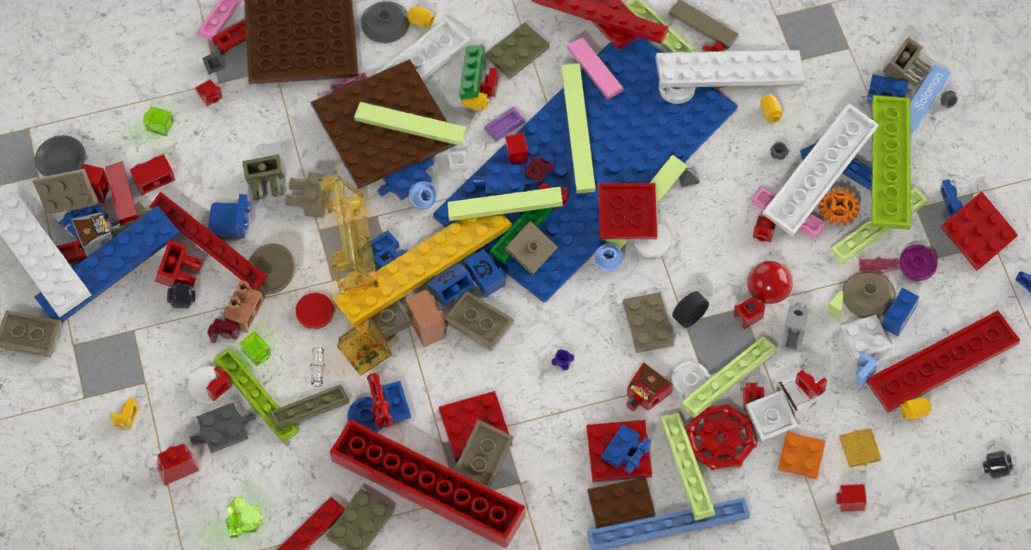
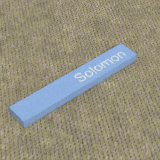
(926, 95)

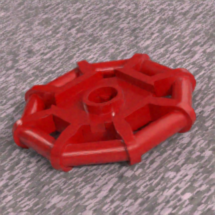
(730, 442)

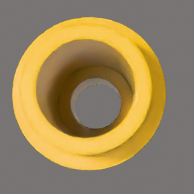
(420, 17)
(479, 103)
(771, 108)
(915, 408)

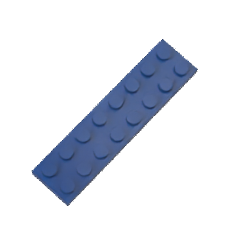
(119, 257)

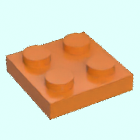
(801, 455)

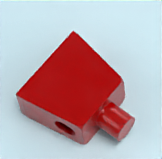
(176, 463)

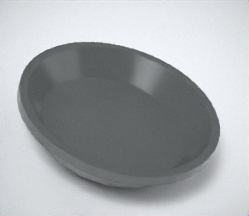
(385, 22)
(60, 155)

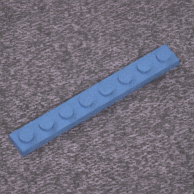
(665, 525)

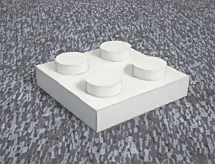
(865, 337)
(771, 415)

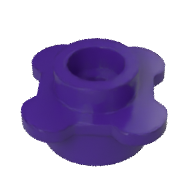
(562, 354)

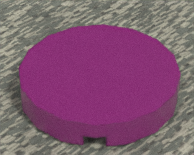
(918, 262)

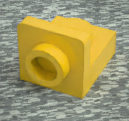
(127, 415)

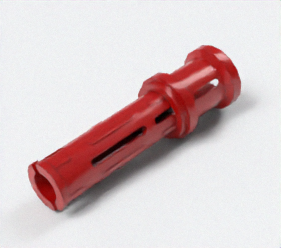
(380, 406)

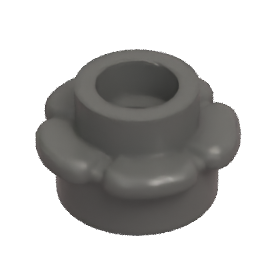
(948, 99)
(779, 146)

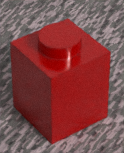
(516, 148)
(851, 497)

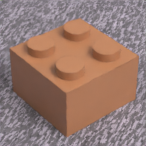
(426, 318)

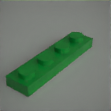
(471, 72)
(536, 216)

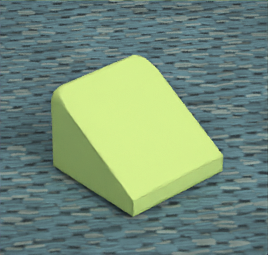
(835, 305)

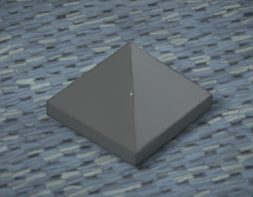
(213, 62)
(689, 177)

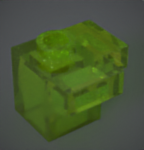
(243, 517)

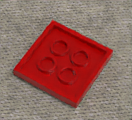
(627, 210)
(979, 231)
(461, 417)
(599, 438)

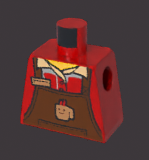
(647, 389)

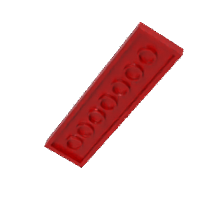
(943, 361)

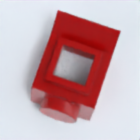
(750, 311)

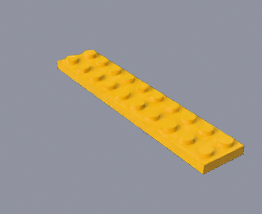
(421, 265)

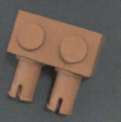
(243, 306)

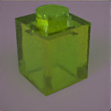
(158, 121)
(255, 348)

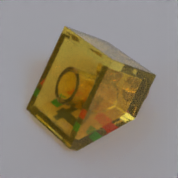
(364, 346)

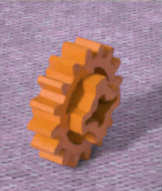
(839, 207)

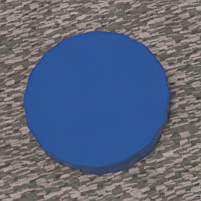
(361, 412)

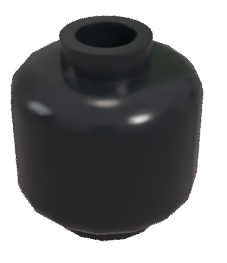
(180, 296)
(998, 464)

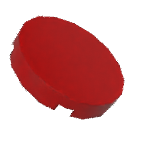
(314, 310)

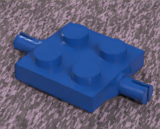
(505, 179)
(403, 180)

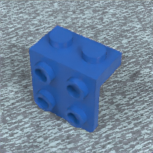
(230, 219)

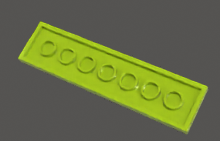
(891, 163)

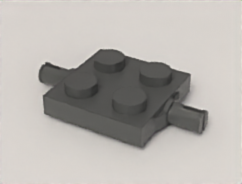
(222, 427)

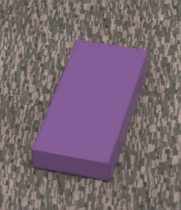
(504, 124)

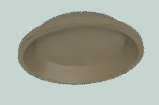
(277, 264)
(868, 294)

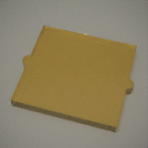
(860, 447)

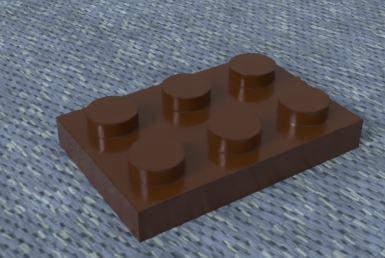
(621, 502)

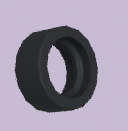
(690, 309)

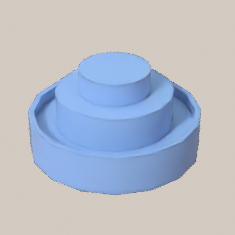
(422, 195)
(608, 258)

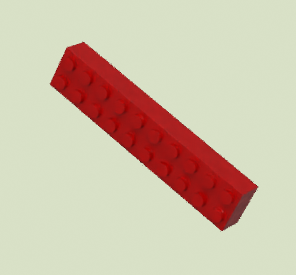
(428, 483)

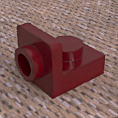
(538, 168)
(224, 328)

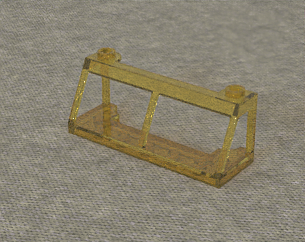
(354, 237)

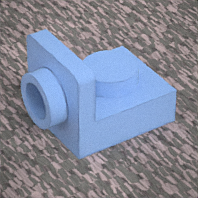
(866, 370)

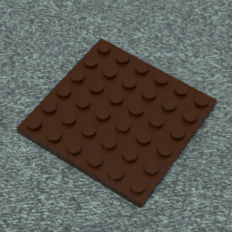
(300, 40)
(372, 150)

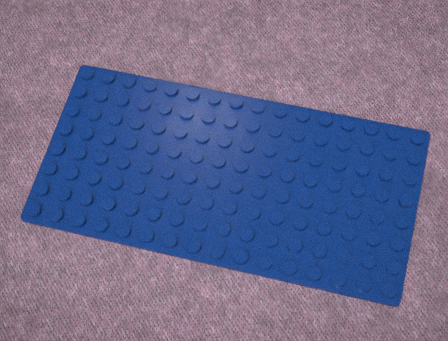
(628, 144)

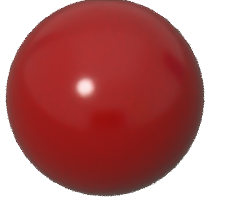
(770, 282)

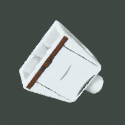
(796, 398)

